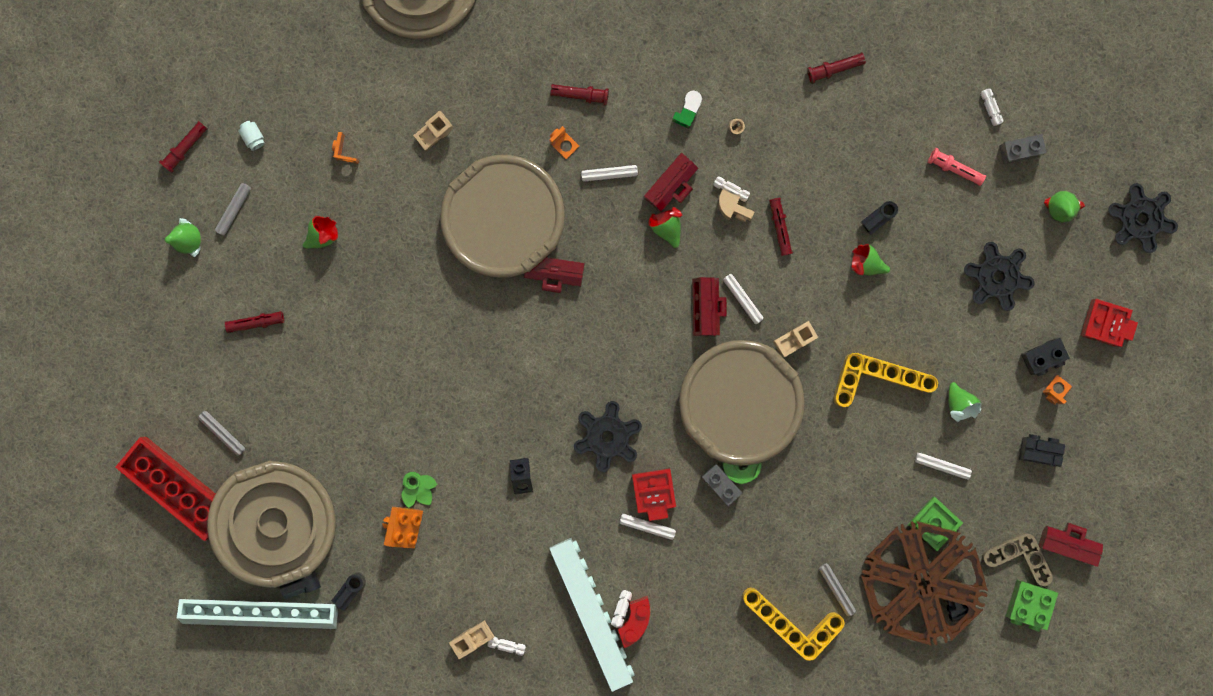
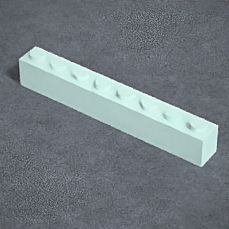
(257, 614)
(591, 614)

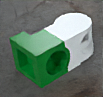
(692, 104)

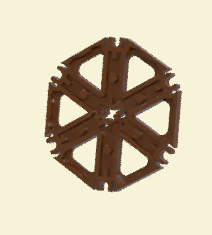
(937, 570)

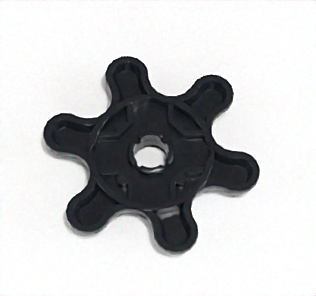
(1152, 209)
(1008, 267)
(607, 450)

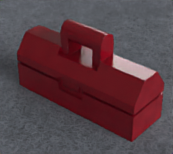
(664, 188)
(556, 269)
(705, 306)
(1063, 544)

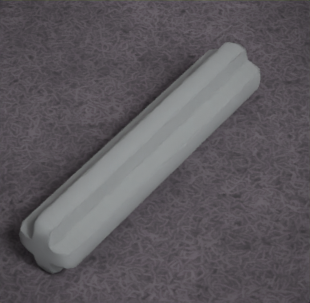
(232, 209)
(221, 433)
(837, 589)

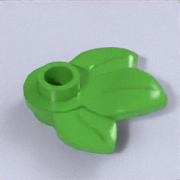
(419, 491)

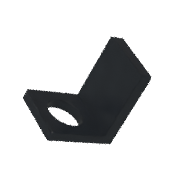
(520, 475)

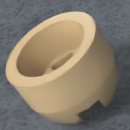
(739, 129)

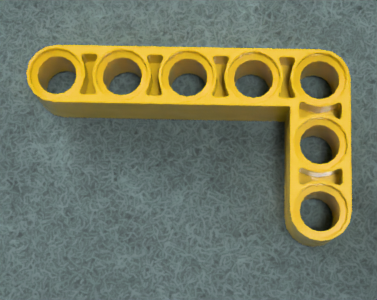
(880, 373)
(789, 627)

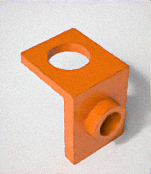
(558, 137)
(337, 149)
(1054, 397)

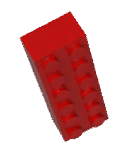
(168, 484)

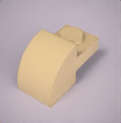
(434, 130)
(728, 205)
(795, 339)
(471, 639)

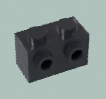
(1045, 356)

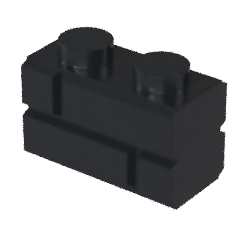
(1042, 451)

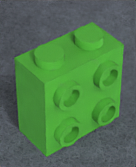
(1031, 605)

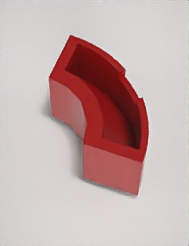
(636, 622)

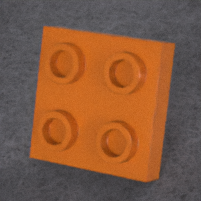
(402, 527)

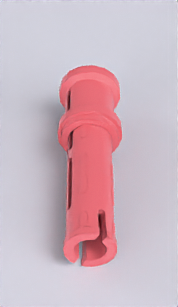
(977, 177)

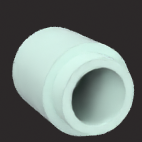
(251, 135)

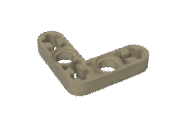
(1020, 549)

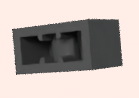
(1022, 149)
(721, 484)

